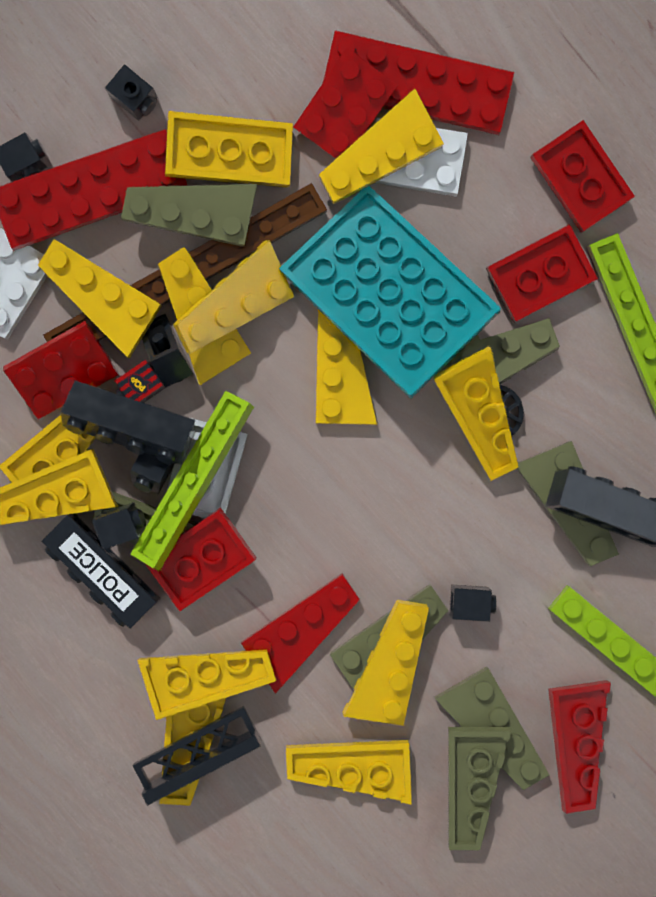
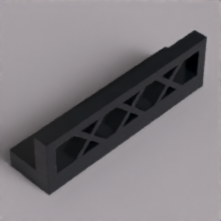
(202, 765)

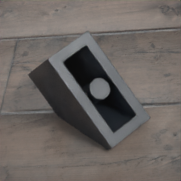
(166, 352)

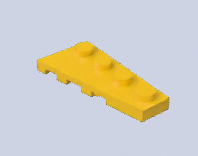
(386, 147)
(236, 300)
(341, 379)
(478, 406)
(58, 490)
(199, 679)
(179, 726)
(362, 767)

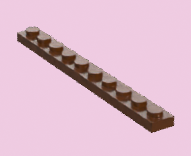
(218, 256)

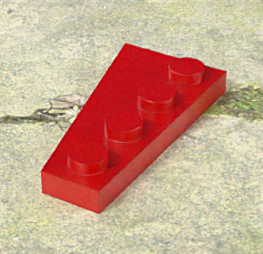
(302, 628)
(577, 731)

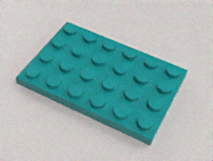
(390, 291)

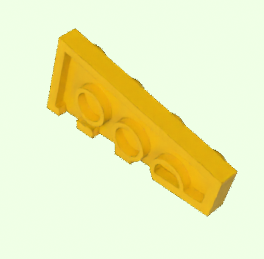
(185, 288)
(105, 299)
(44, 450)
(388, 678)

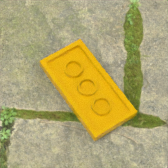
(228, 149)

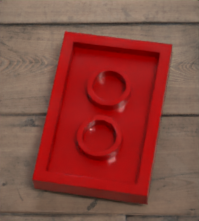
(345, 104)
(582, 176)
(541, 273)
(50, 370)
(203, 559)

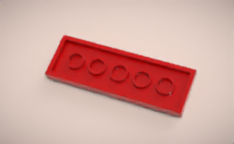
(448, 87)
(81, 190)

